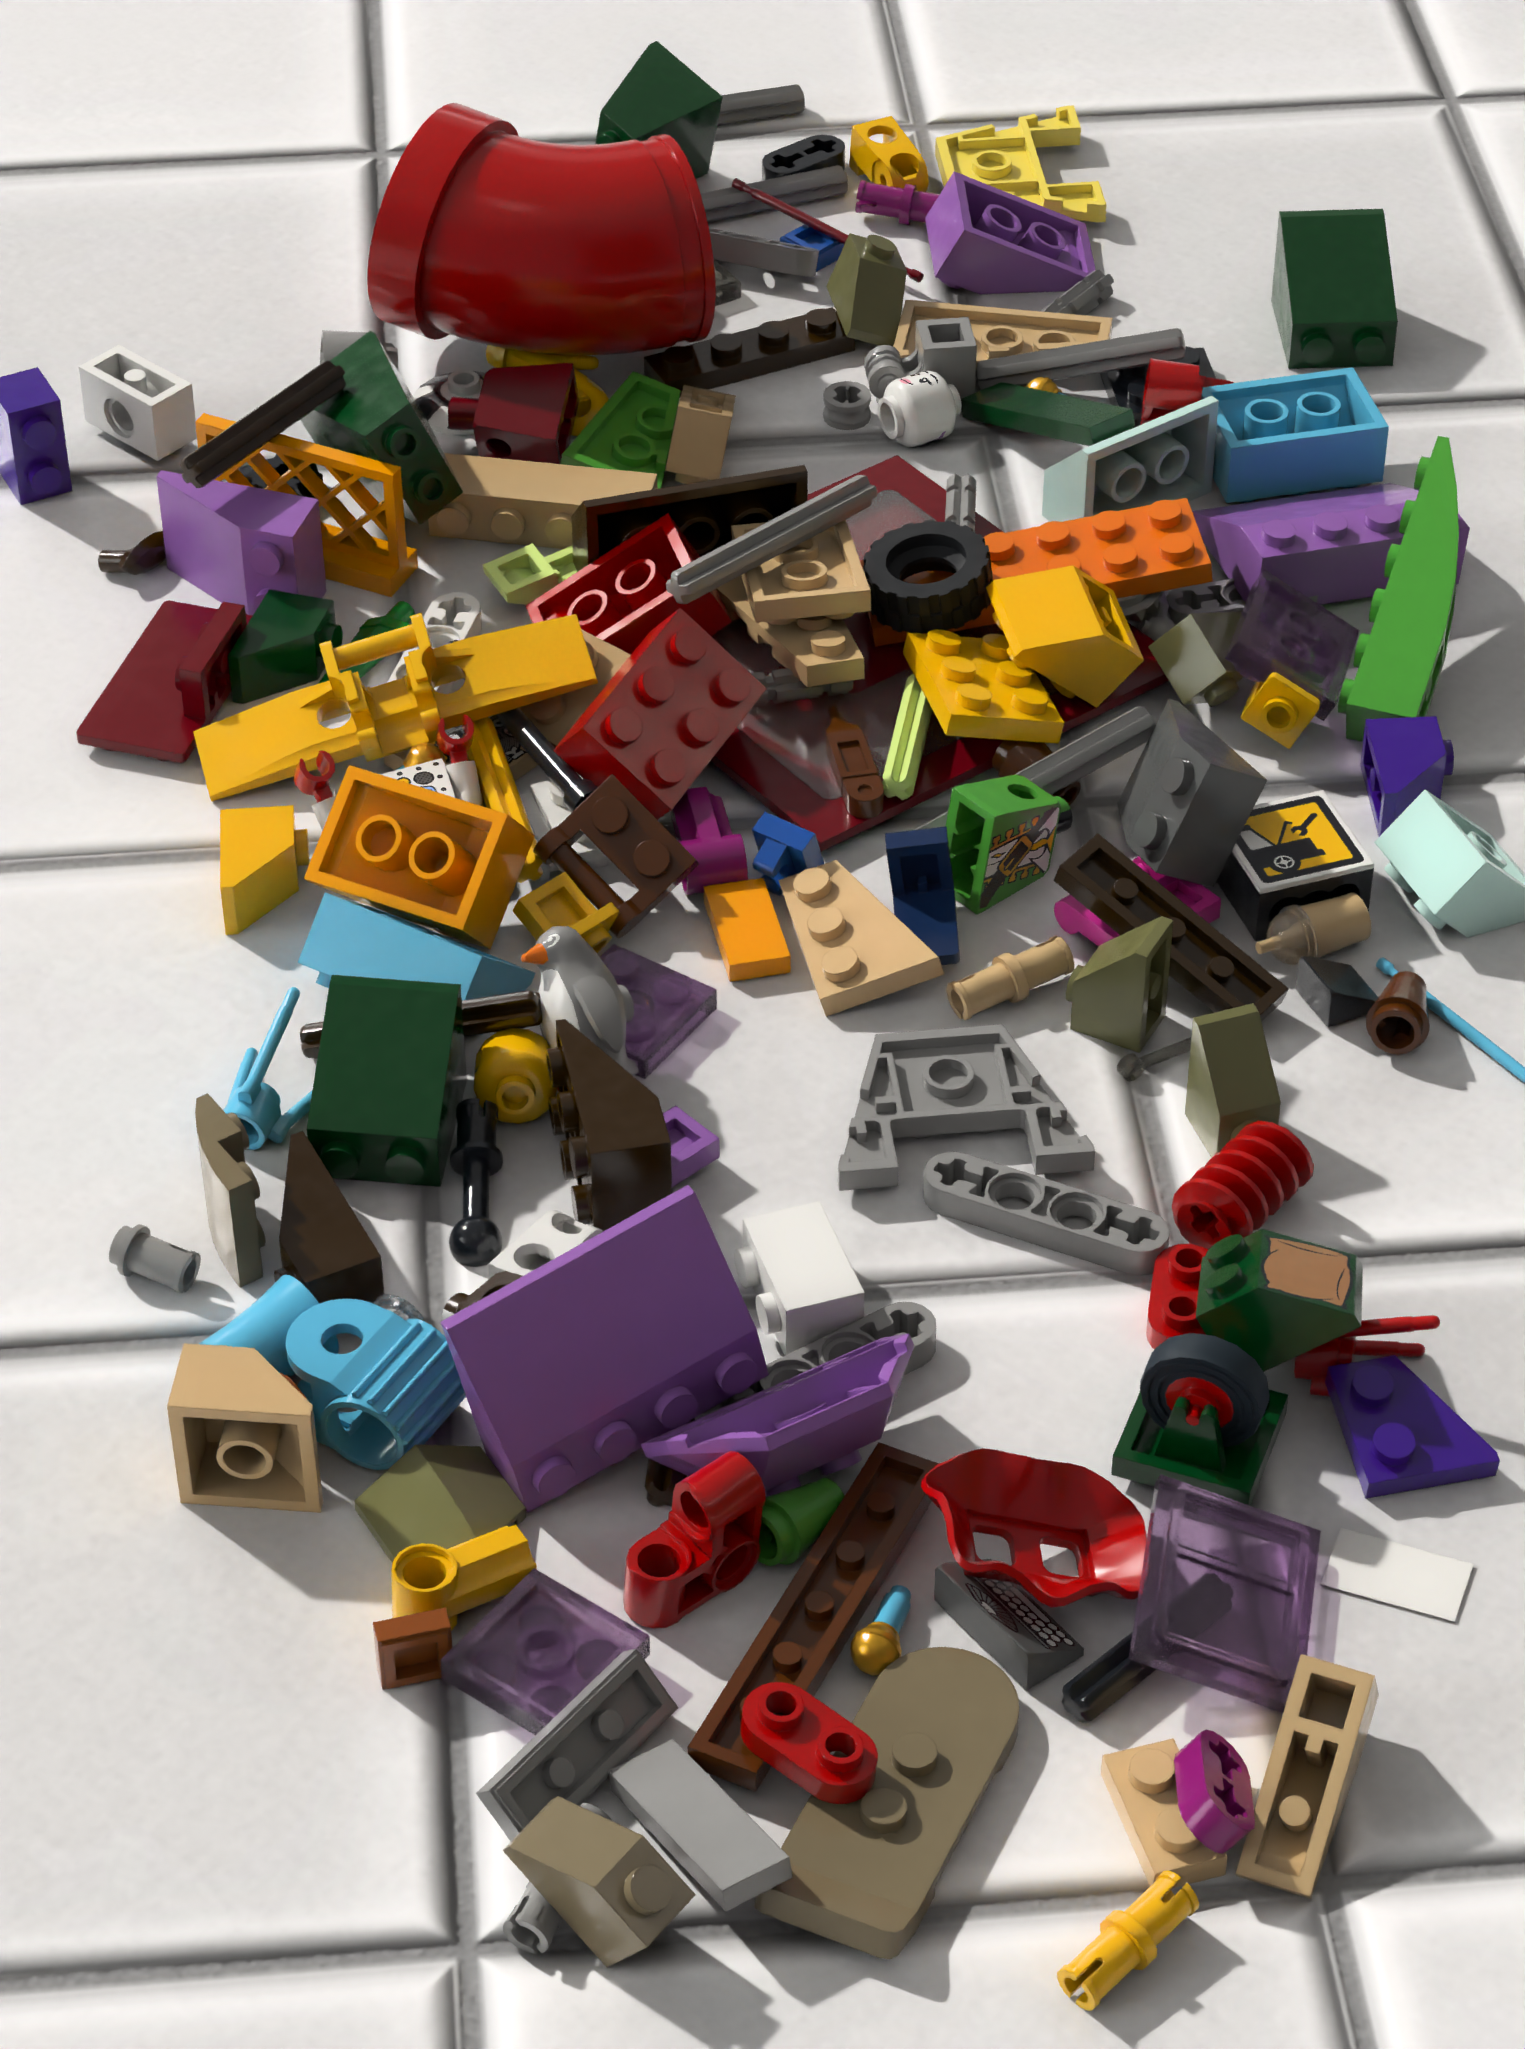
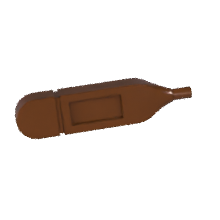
(853, 767)

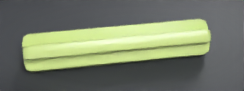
(907, 742)

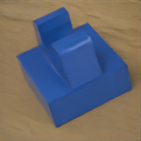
(783, 850)

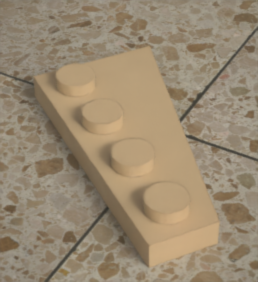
(1004, 330)

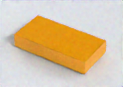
(747, 929)

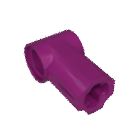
(707, 835)

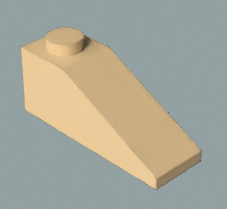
(700, 435)
(1308, 1775)

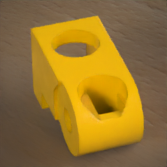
(890, 162)

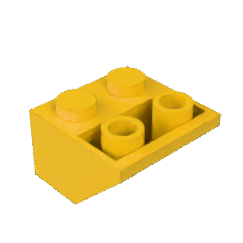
(1066, 631)

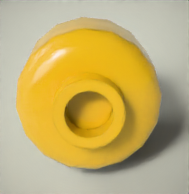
(514, 1070)

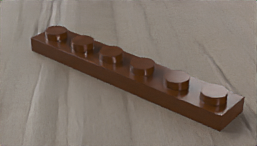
(819, 1604)

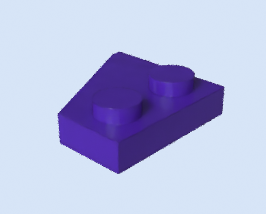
(1402, 1430)

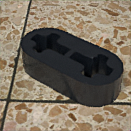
(804, 156)

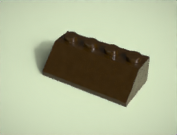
(699, 509)

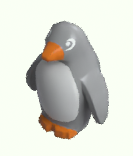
(582, 991)

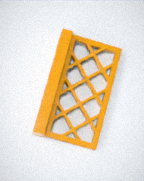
(348, 551)

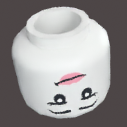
(919, 409)

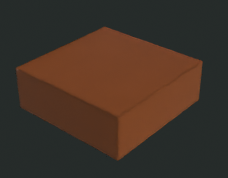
(411, 1647)

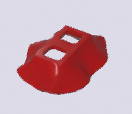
(1034, 1505)

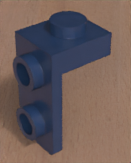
(925, 888)

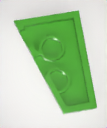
(629, 430)

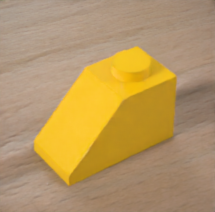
(258, 862)

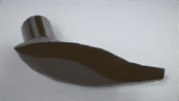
(138, 560)

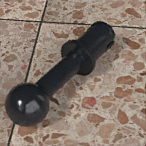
(475, 1237)

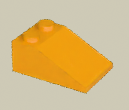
(420, 855)

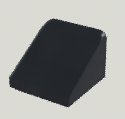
(1333, 990)

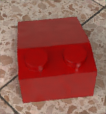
(626, 590)

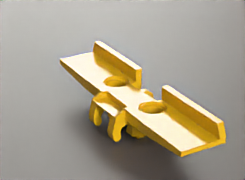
(499, 672)

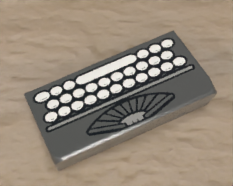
(1006, 1624)

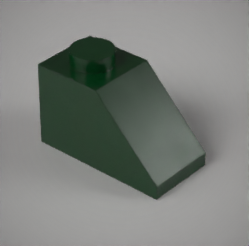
(282, 645)

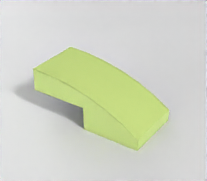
(527, 574)

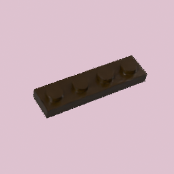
(751, 352)
(1200, 955)

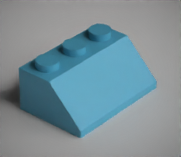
(1296, 435)
(376, 944)

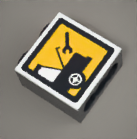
(1293, 855)

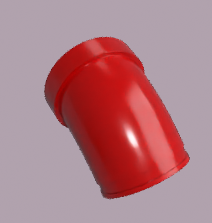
(542, 241)

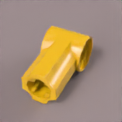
(461, 1576)

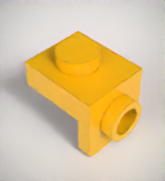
(1280, 709)
(564, 904)

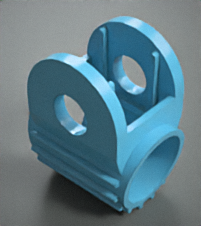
(396, 1378)

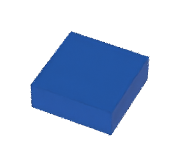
(806, 236)

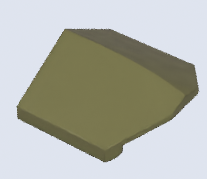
(438, 1499)

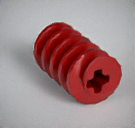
(1242, 1184)

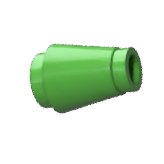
(796, 1520)

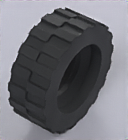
(922, 549)

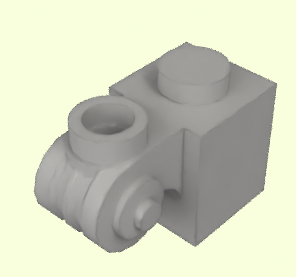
(940, 347)

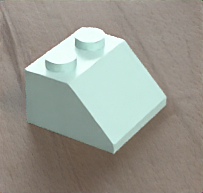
(1453, 868)

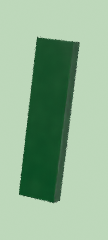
(1047, 413)

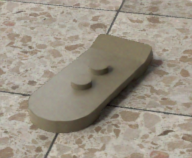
(874, 1863)

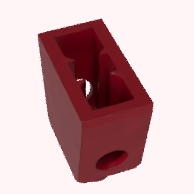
(521, 412)

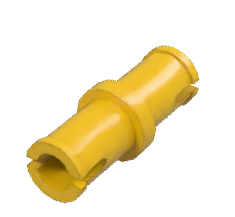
(1128, 1940)

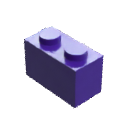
(32, 438)

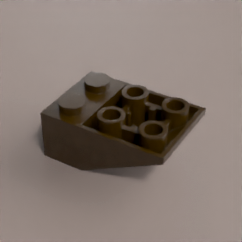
(611, 1130)

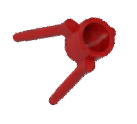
(1342, 1350)

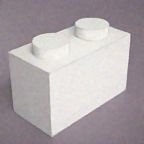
(798, 1275)

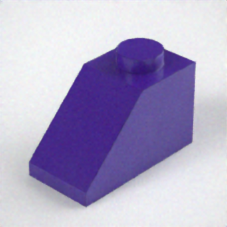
(1401, 762)

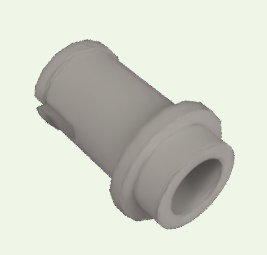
(153, 1258)

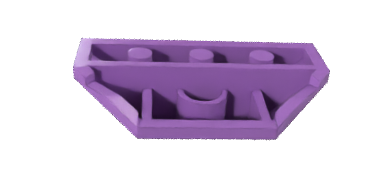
(800, 1422)

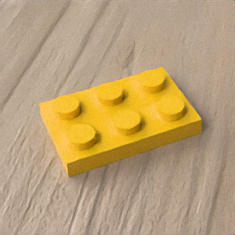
(980, 689)

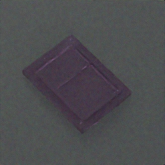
(1224, 1593)

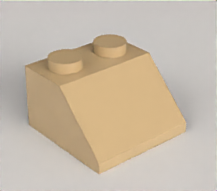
(241, 1433)

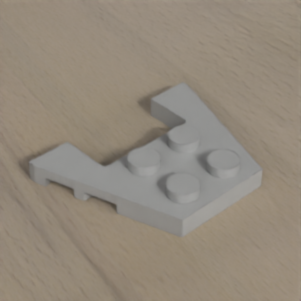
(949, 1085)

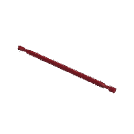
(805, 219)

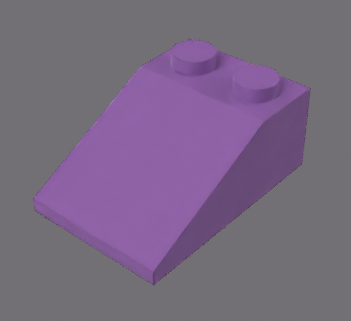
(1003, 242)
(241, 540)

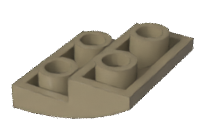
(229, 1191)

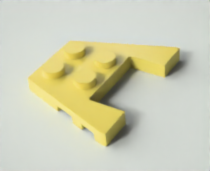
(1011, 163)

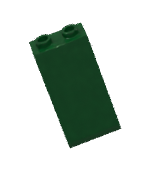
(383, 422)

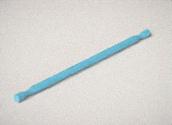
(1463, 1027)

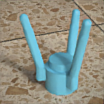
(258, 1102)

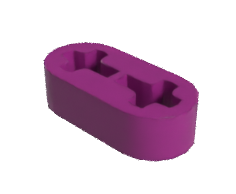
(1214, 1791)

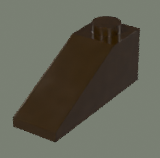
(321, 1235)

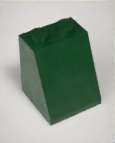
(663, 98)
(1334, 289)
(388, 1079)

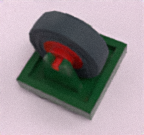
(1201, 1419)

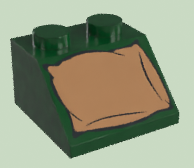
(1278, 1295)

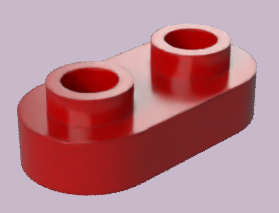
(1174, 1293)
(803, 1741)

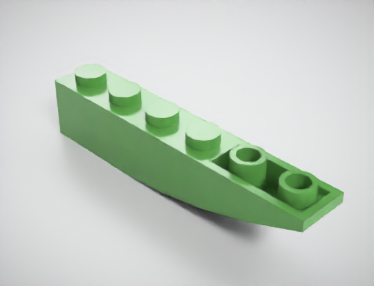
(1416, 610)

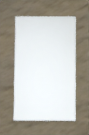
(1397, 1574)

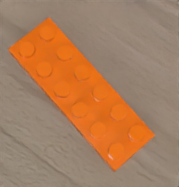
(1125, 550)

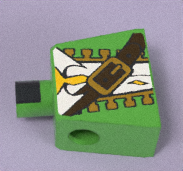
(1001, 837)

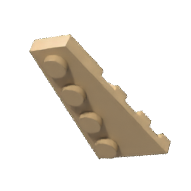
(811, 647)

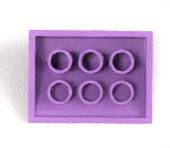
(1313, 542)
(604, 1349)

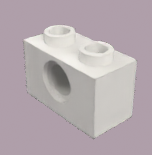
(138, 402)

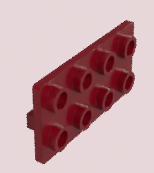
(167, 683)

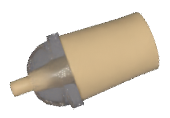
(1316, 928)

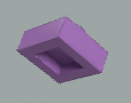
(691, 1144)

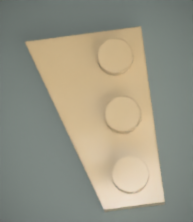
(852, 939)

